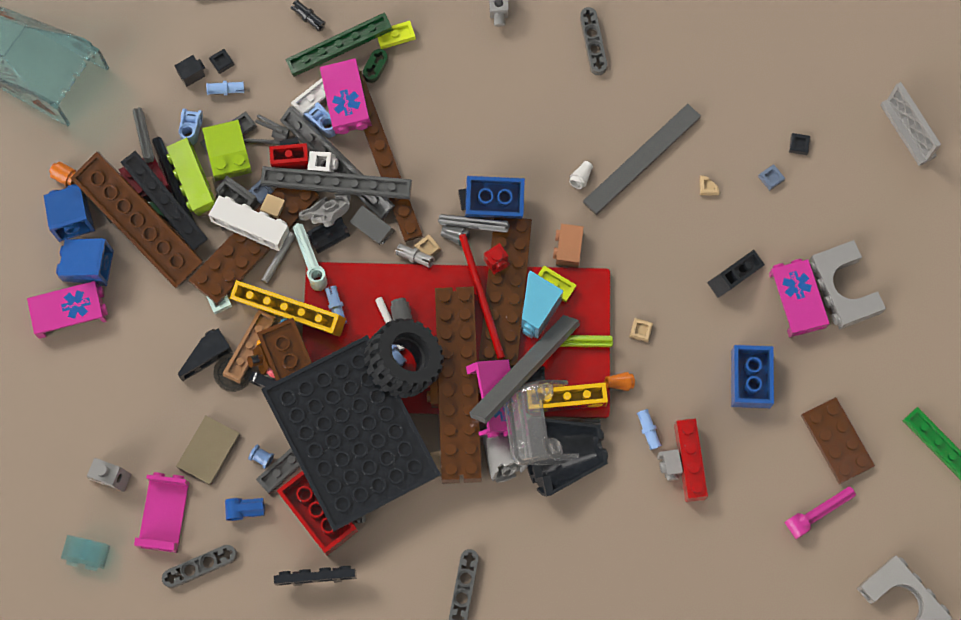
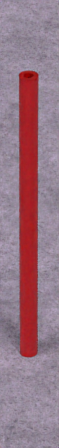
(481, 296)

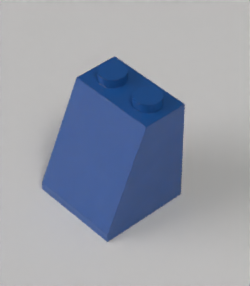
(68, 213)
(85, 261)

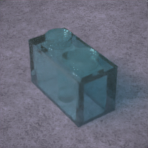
(85, 552)

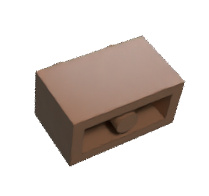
(569, 245)

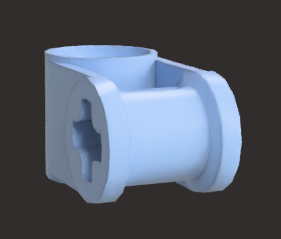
(319, 119)
(190, 123)

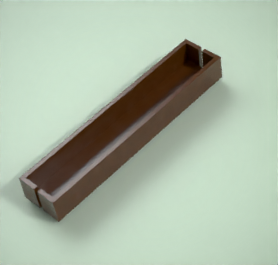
(456, 388)

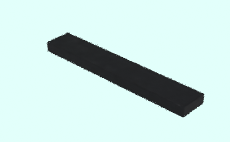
(164, 200)

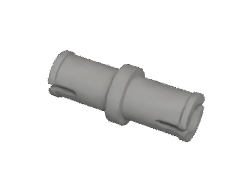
(415, 255)

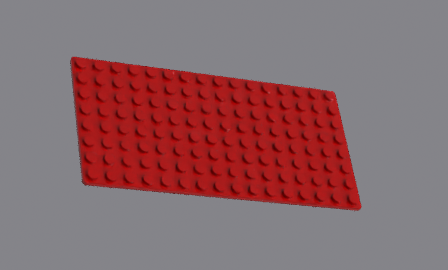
(365, 282)

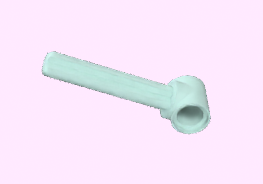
(314, 270)

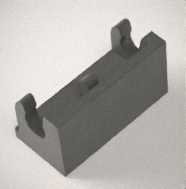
(235, 191)
(372, 225)

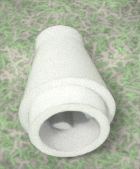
(580, 176)

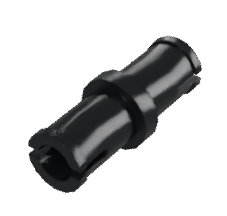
(307, 15)

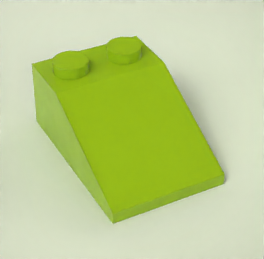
(226, 150)

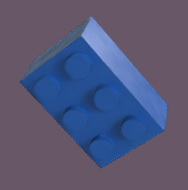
(494, 197)
(752, 376)

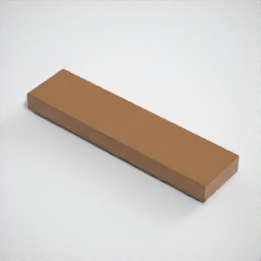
(238, 363)

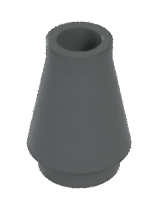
(453, 233)

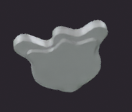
(326, 210)

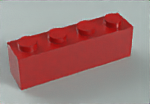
(691, 460)

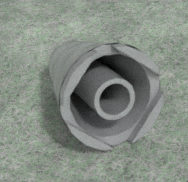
(499, 459)

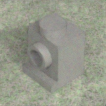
(670, 464)

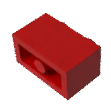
(289, 156)

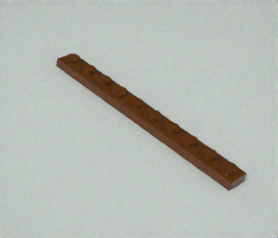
(387, 168)

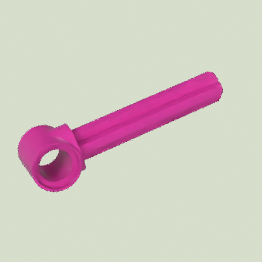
(801, 524)

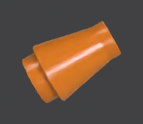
(621, 381)

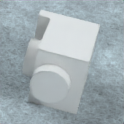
(317, 160)

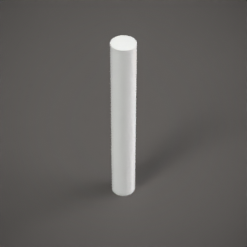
(386, 315)

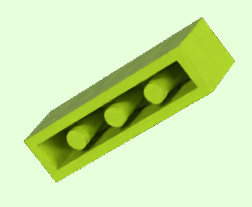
(191, 176)

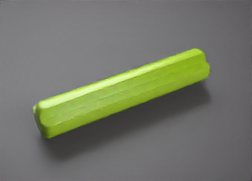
(588, 341)

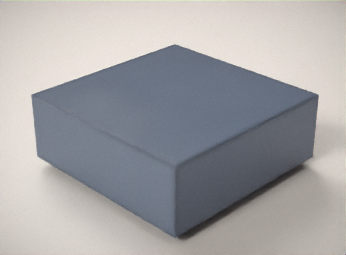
(771, 177)
(260, 191)

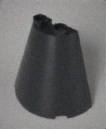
(575, 439)

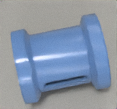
(261, 456)

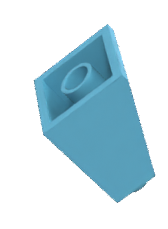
(539, 304)

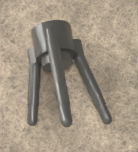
(279, 132)

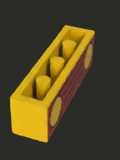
(576, 397)

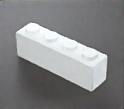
(249, 223)

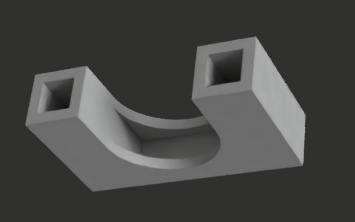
(844, 310)
(896, 574)

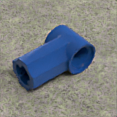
(238, 508)

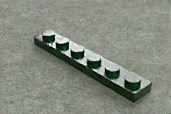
(339, 44)

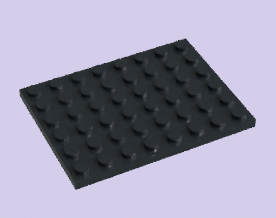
(349, 435)

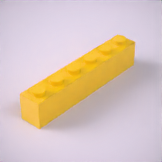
(288, 308)

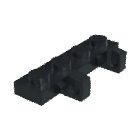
(306, 576)

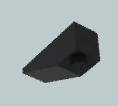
(735, 273)
(206, 353)

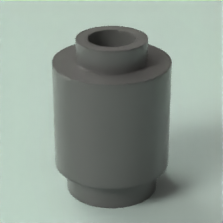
(400, 309)

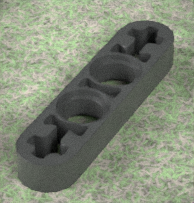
(593, 41)
(199, 566)
(464, 588)

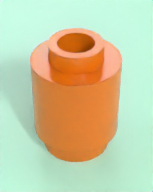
(62, 173)

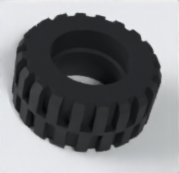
(389, 373)

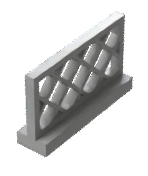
(911, 125)

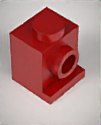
(496, 259)

